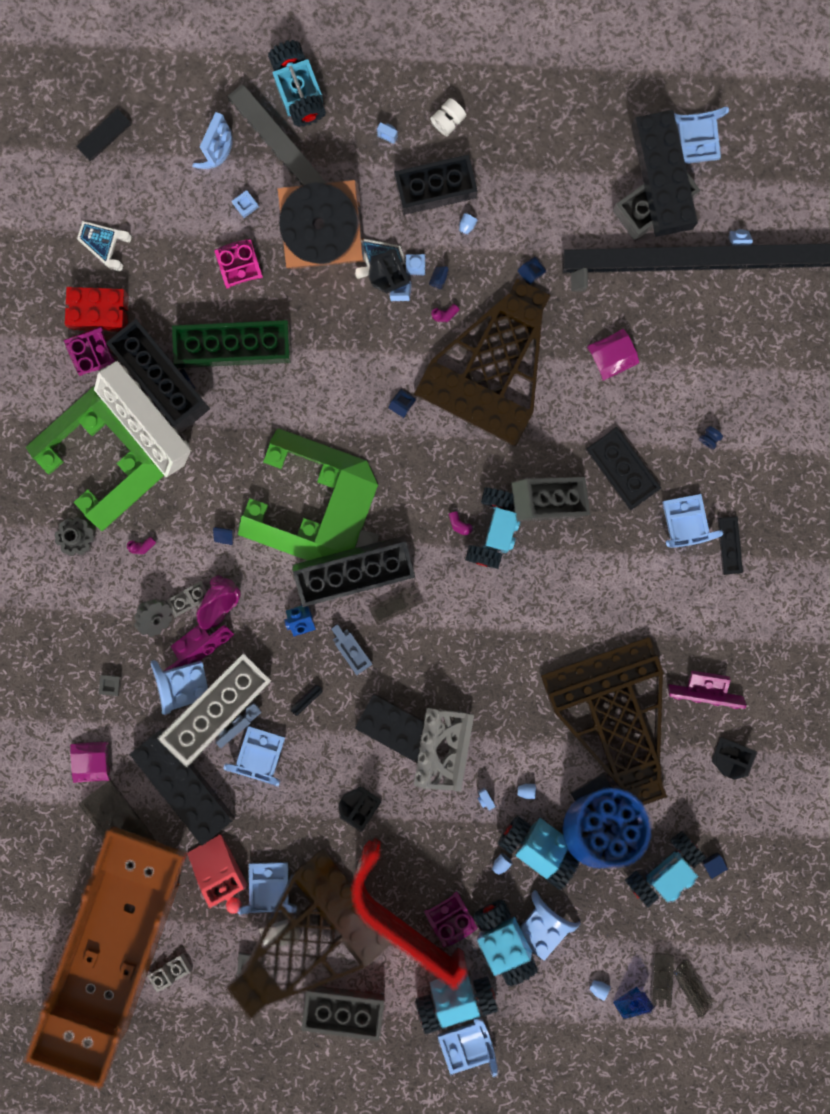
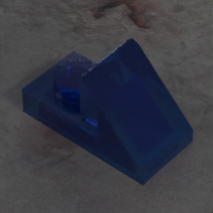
(633, 1004)

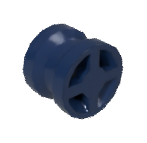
(711, 437)

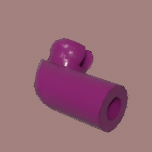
(444, 316)
(458, 526)
(141, 548)

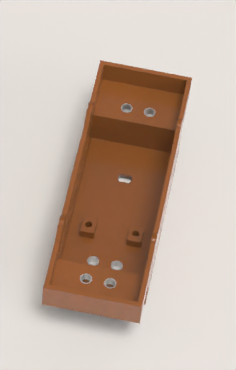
(116, 943)

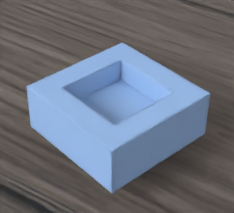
(387, 132)
(245, 204)
(740, 238)
(415, 264)
(402, 293)
(485, 800)

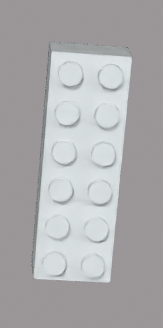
(142, 418)
(214, 710)

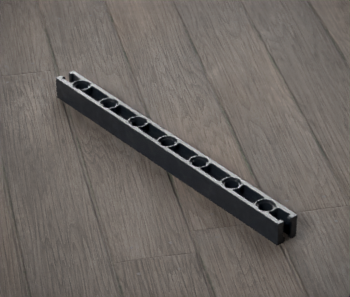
(697, 258)

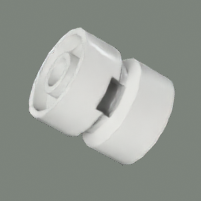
(445, 119)

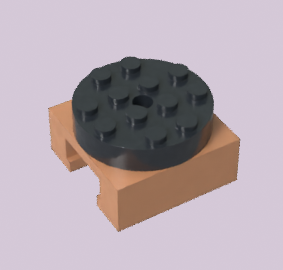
(340, 236)

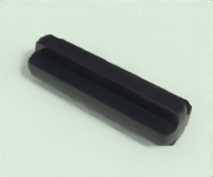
(307, 699)

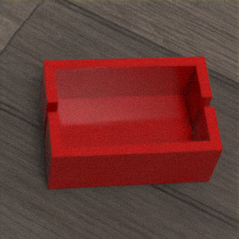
(96, 308)

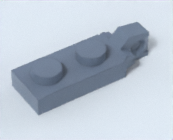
(351, 650)
(238, 724)

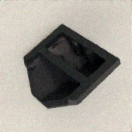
(387, 272)
(733, 759)
(358, 807)

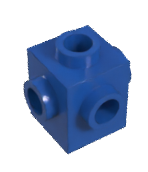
(299, 620)

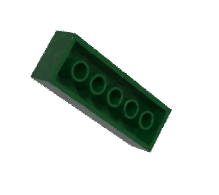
(231, 344)

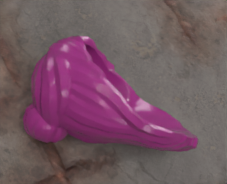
(217, 602)

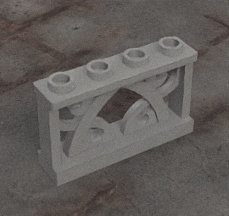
(454, 763)

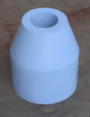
(467, 223)
(527, 791)
(501, 864)
(600, 989)

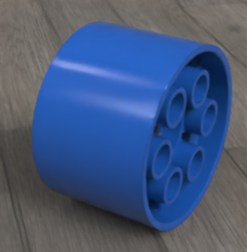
(584, 849)

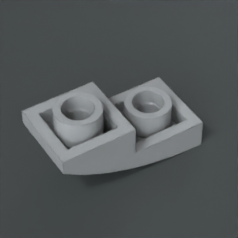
(187, 599)
(170, 972)

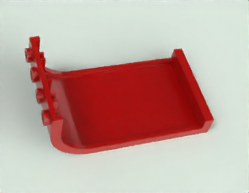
(446, 967)

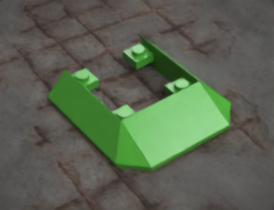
(93, 415)
(346, 512)

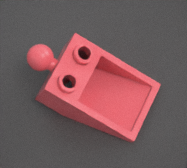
(215, 869)

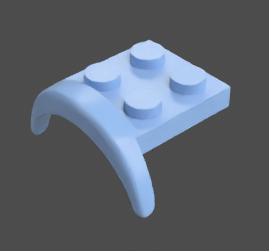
(700, 135)
(216, 143)
(687, 522)
(179, 685)
(258, 756)
(266, 886)
(545, 928)
(468, 1047)

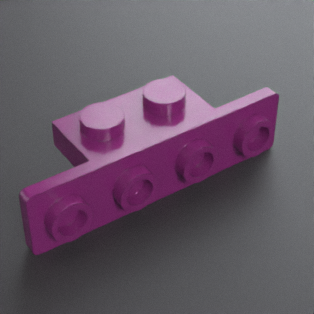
(198, 644)
(708, 689)

